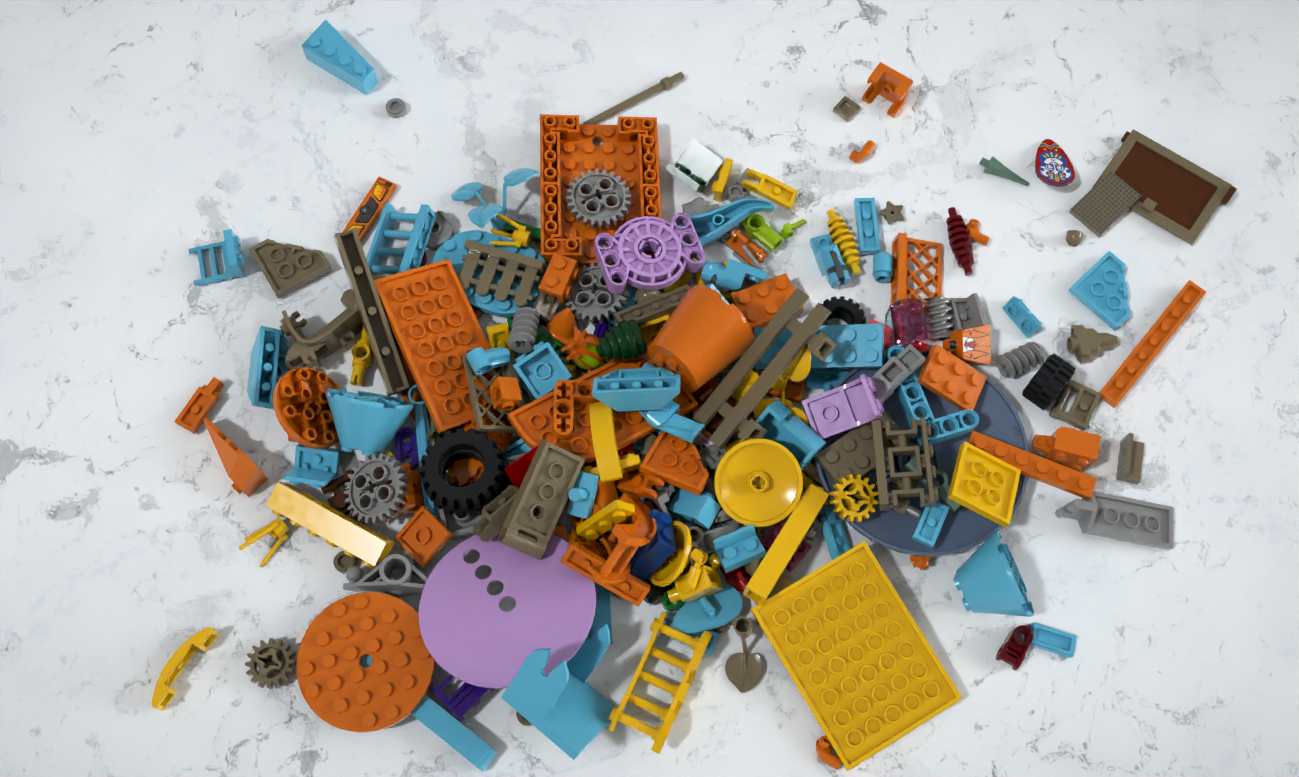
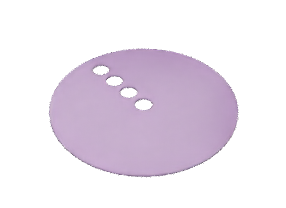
(482, 642)

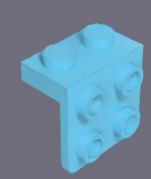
(314, 466)

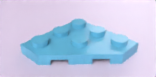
(1105, 291)

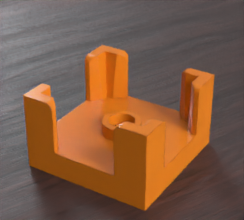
(889, 85)

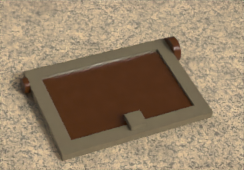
(1171, 188)

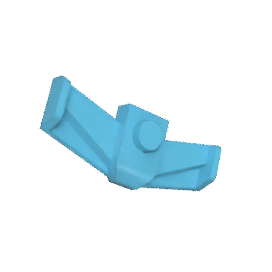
(672, 423)

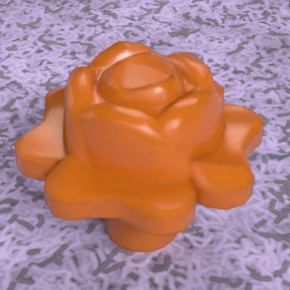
(920, 561)

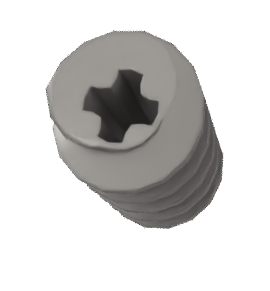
(939, 317)
(523, 330)
(1020, 359)

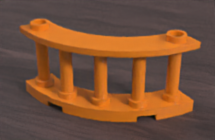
(624, 542)

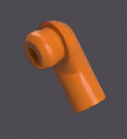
(857, 157)
(974, 232)
(824, 753)

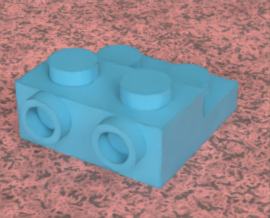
(541, 369)

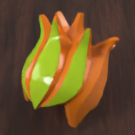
(582, 350)

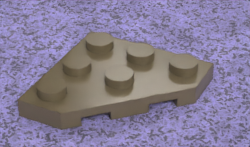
(289, 265)

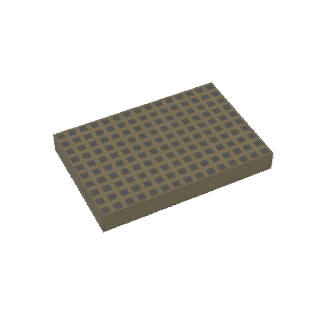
(1104, 203)

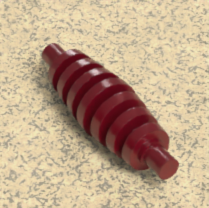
(960, 241)

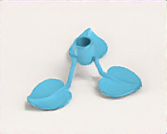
(482, 214)

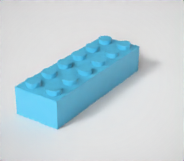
(857, 347)

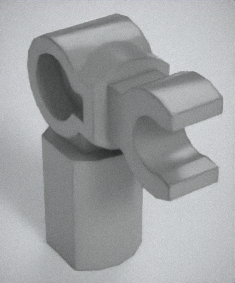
(737, 191)

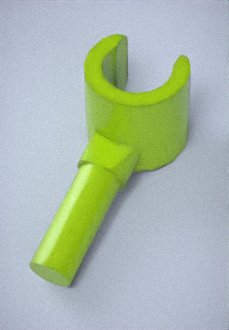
(787, 230)

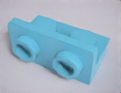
(738, 548)

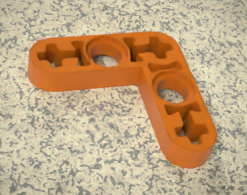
(572, 395)

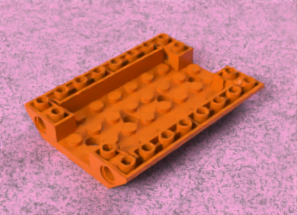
(569, 149)

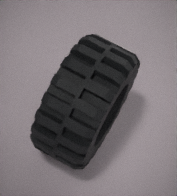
(456, 447)

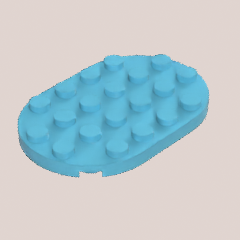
(454, 250)

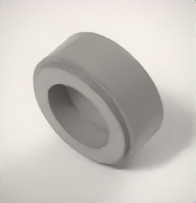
(395, 108)

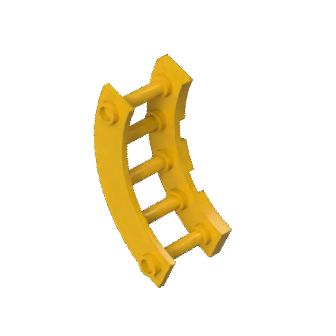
(677, 691)

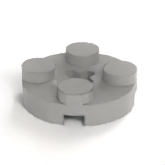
(444, 231)

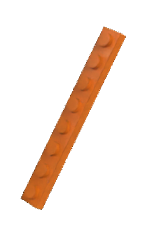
(1151, 343)

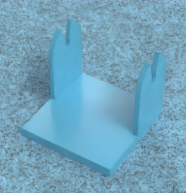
(563, 702)

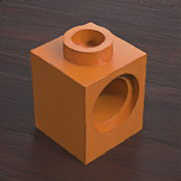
(505, 393)

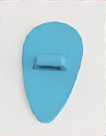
(708, 612)

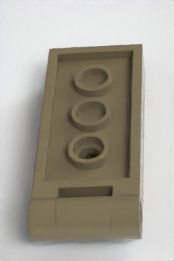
(547, 490)

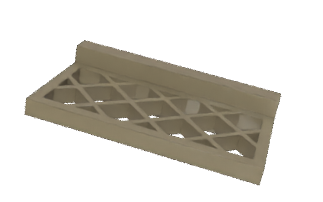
(478, 409)

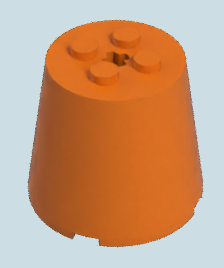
(700, 338)

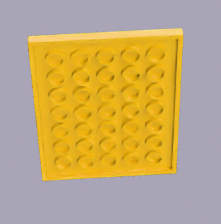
(856, 655)

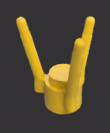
(520, 237)
(276, 529)

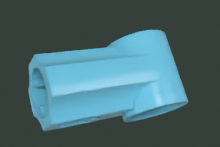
(485, 360)

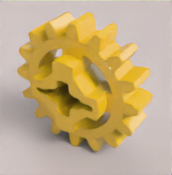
(852, 506)

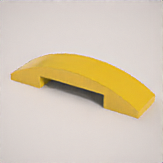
(605, 442)
(163, 692)

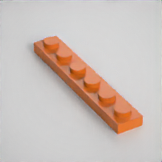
(1036, 466)

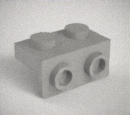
(966, 312)

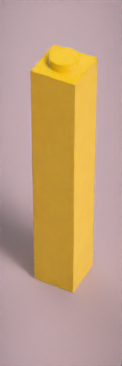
(786, 544)

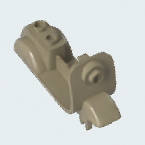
(328, 339)

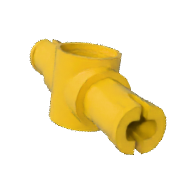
(360, 365)

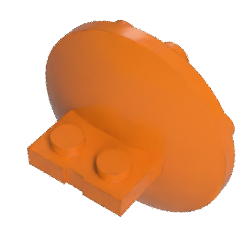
(304, 408)

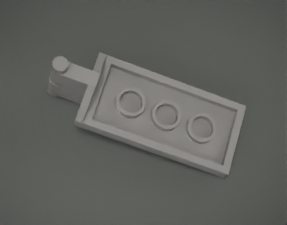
(1122, 519)

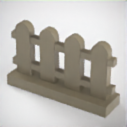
(513, 263)

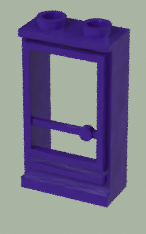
(463, 699)

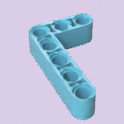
(920, 404)

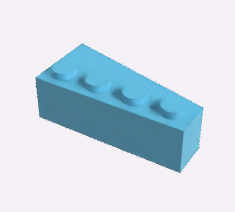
(335, 55)

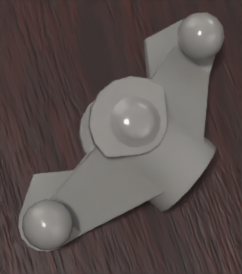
(396, 588)

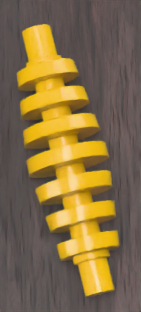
(845, 241)

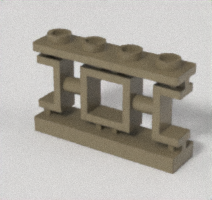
(886, 464)

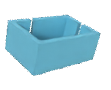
(790, 433)

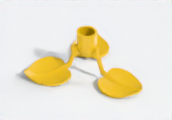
(796, 371)

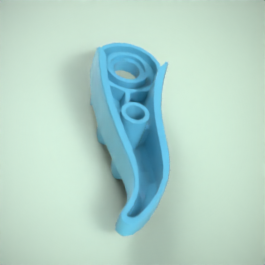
(714, 224)

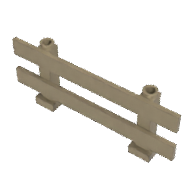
(803, 334)

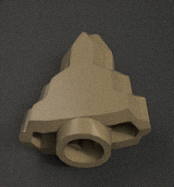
(1089, 343)

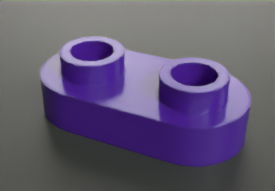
(407, 450)

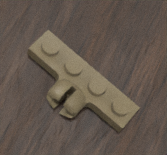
(652, 305)

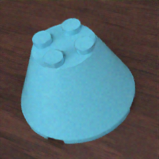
(366, 419)
(993, 581)

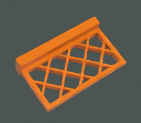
(900, 270)
(586, 552)

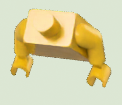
(699, 580)

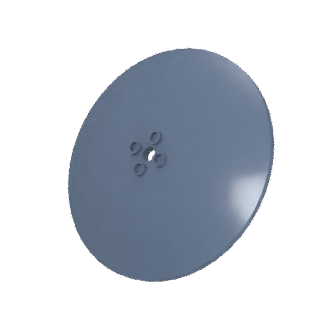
(960, 528)

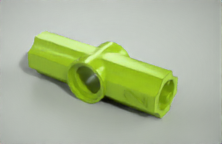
(763, 234)

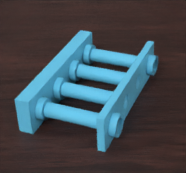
(416, 245)

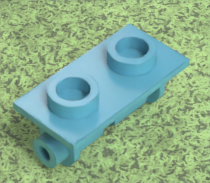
(1020, 316)

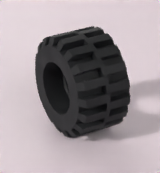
(844, 310)
(1048, 381)

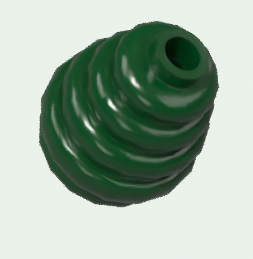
(622, 342)

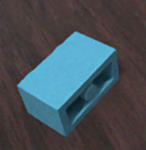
(693, 508)

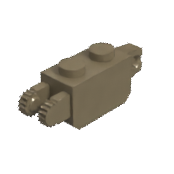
(495, 514)

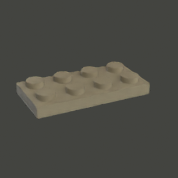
(855, 451)

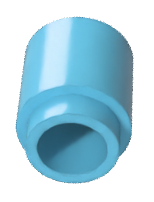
(882, 267)

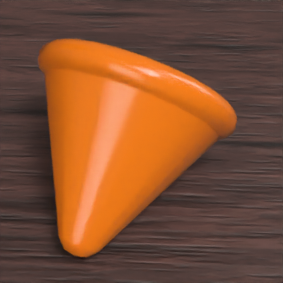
(562, 325)

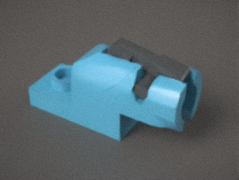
(829, 260)
(730, 276)

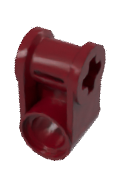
(1014, 651)

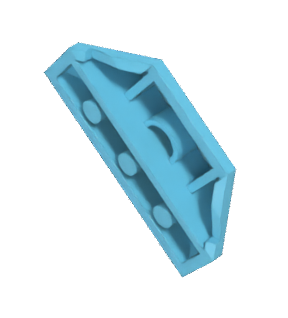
(266, 366)
(637, 388)

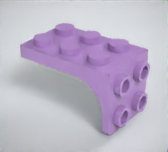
(843, 407)

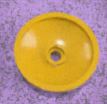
(678, 560)

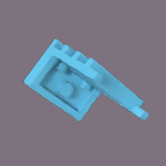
(232, 259)

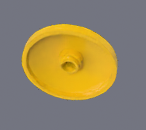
(758, 482)

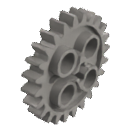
(598, 198)
(596, 294)
(376, 488)

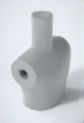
(698, 207)

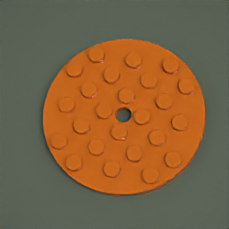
(332, 654)

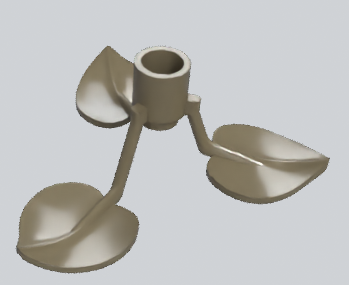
(743, 669)

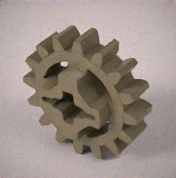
(267, 672)

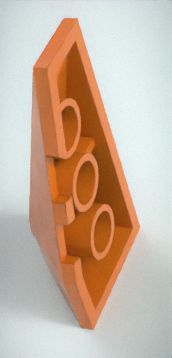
(239, 467)

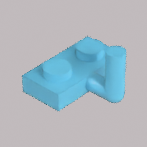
(824, 379)

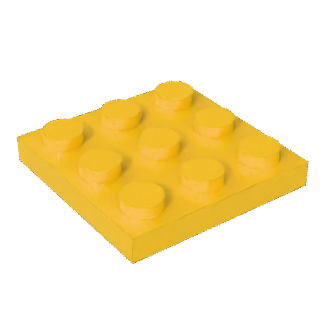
(984, 484)

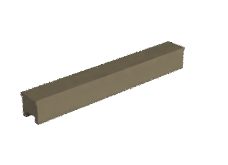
(371, 312)

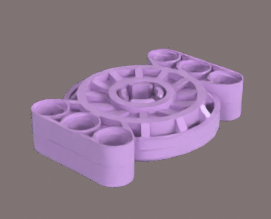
(654, 235)

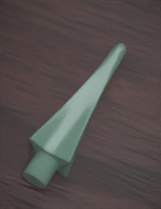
(996, 168)

